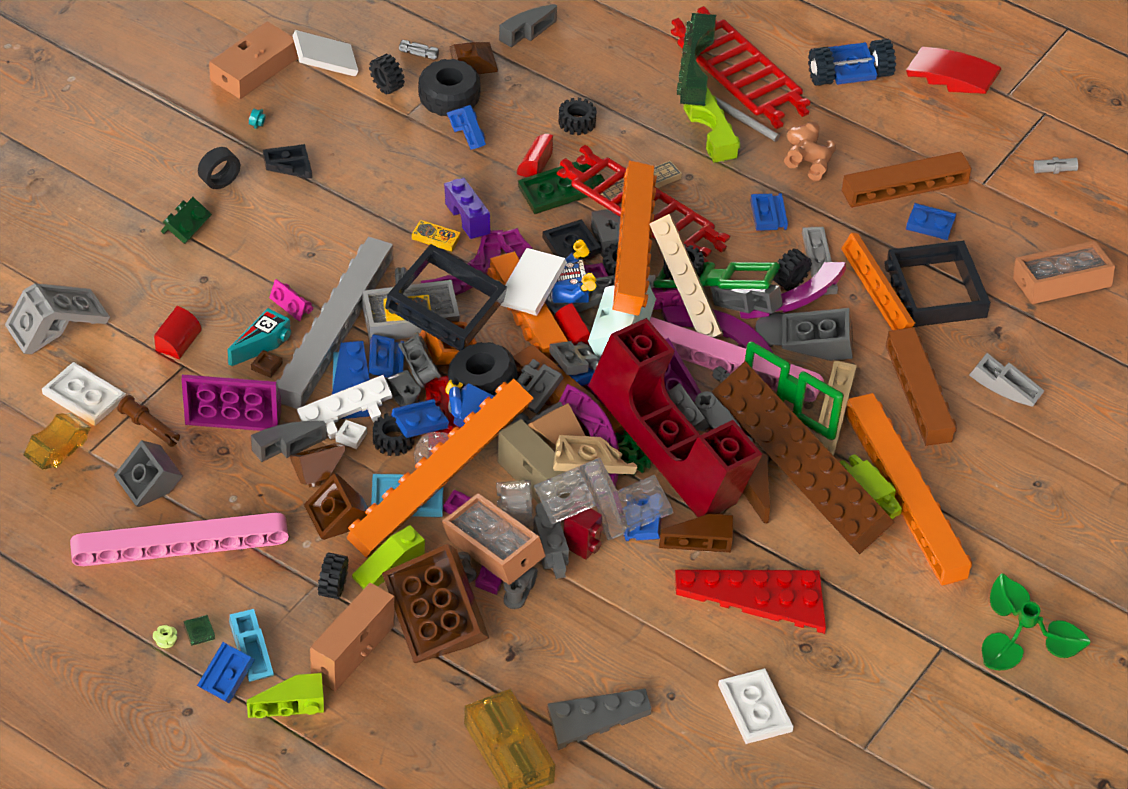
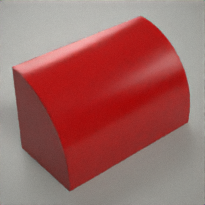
(536, 156)
(572, 325)
(177, 333)

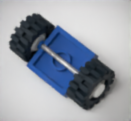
(852, 62)

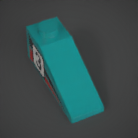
(263, 334)

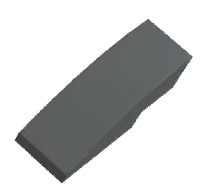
(527, 24)
(748, 299)
(287, 438)

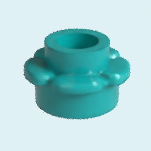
(257, 118)

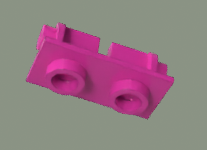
(670, 297)
(289, 300)

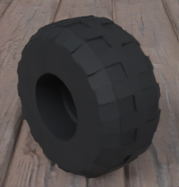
(448, 86)
(483, 367)

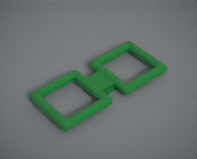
(721, 277)
(794, 390)

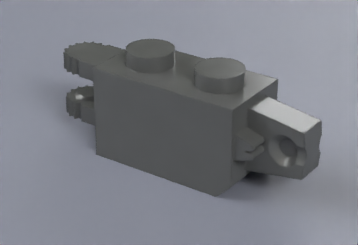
(552, 541)

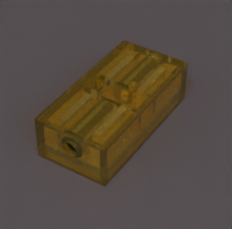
(509, 742)

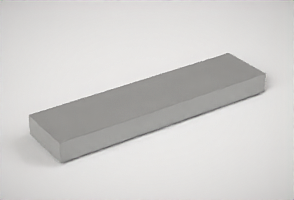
(818, 251)

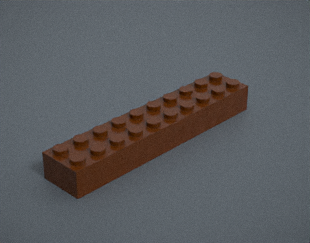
(803, 458)

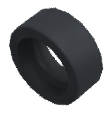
(212, 160)

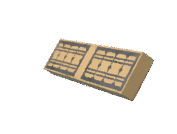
(665, 173)

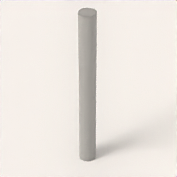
(747, 120)

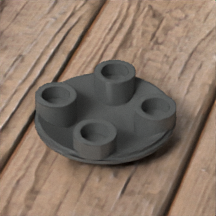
(770, 328)

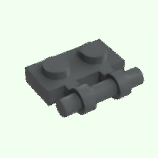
(574, 358)
(542, 384)

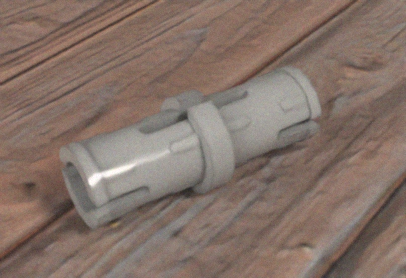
(1055, 165)

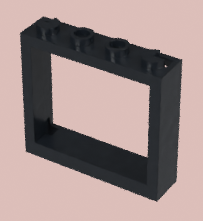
(934, 254)
(434, 323)

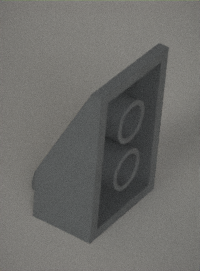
(819, 333)

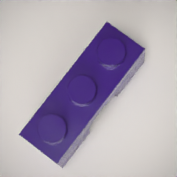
(464, 201)

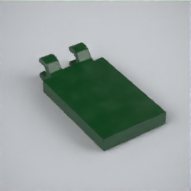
(550, 191)

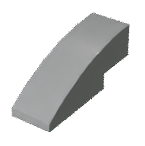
(1006, 381)

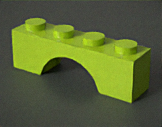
(721, 141)

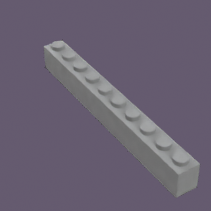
(334, 322)

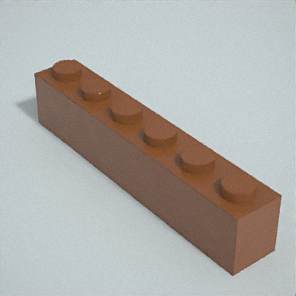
(906, 179)
(531, 352)
(920, 386)

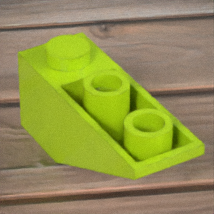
(293, 696)

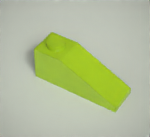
(393, 552)

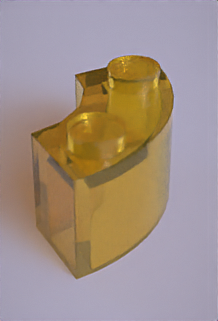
(57, 441)

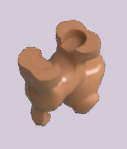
(806, 149)

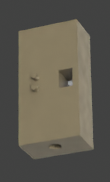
(526, 456)

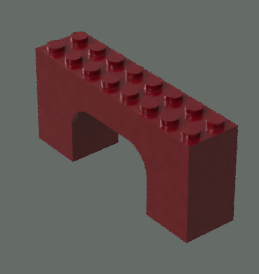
(704, 468)

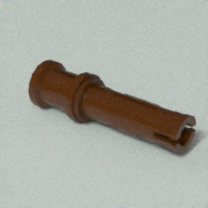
(141, 416)

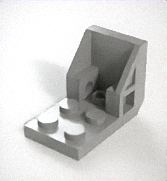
(47, 309)

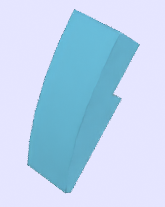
(251, 642)

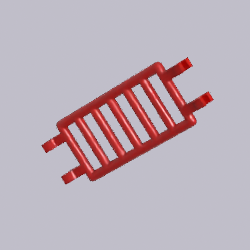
(767, 108)
(598, 164)

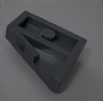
(288, 160)

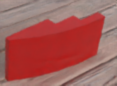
(955, 69)

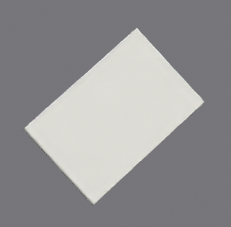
(325, 53)
(532, 281)
(83, 393)
(755, 706)

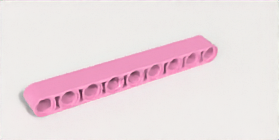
(713, 353)
(178, 539)

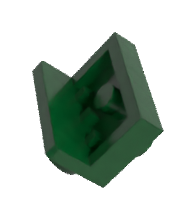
(187, 221)

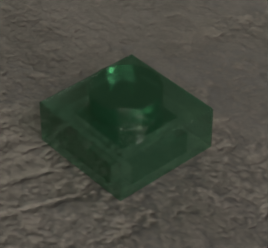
(199, 630)

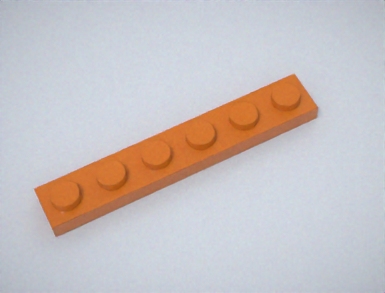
(876, 283)

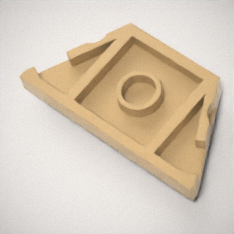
(578, 450)

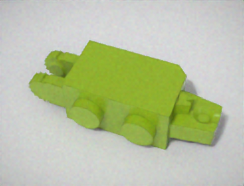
(874, 483)

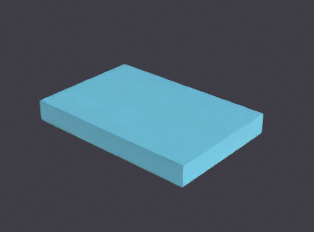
(383, 482)

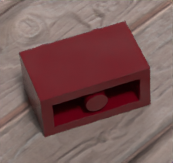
(583, 533)

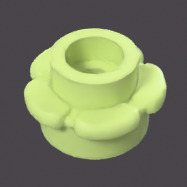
(163, 640)

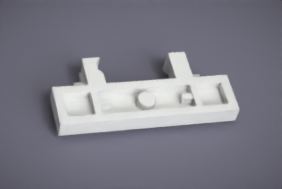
(349, 401)

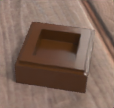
(266, 363)

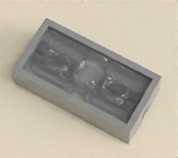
(441, 301)

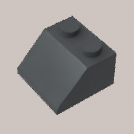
(147, 473)

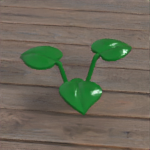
(1011, 597)

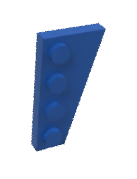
(351, 370)

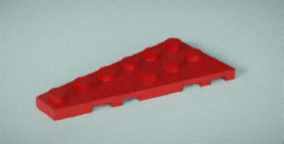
(762, 593)

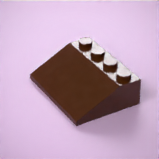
(435, 604)

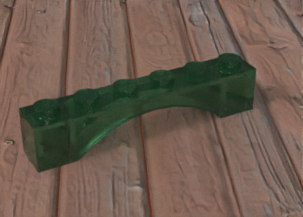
(693, 81)

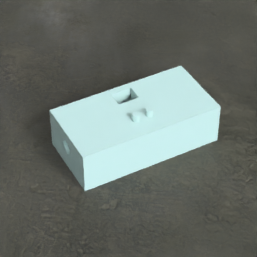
(610, 321)

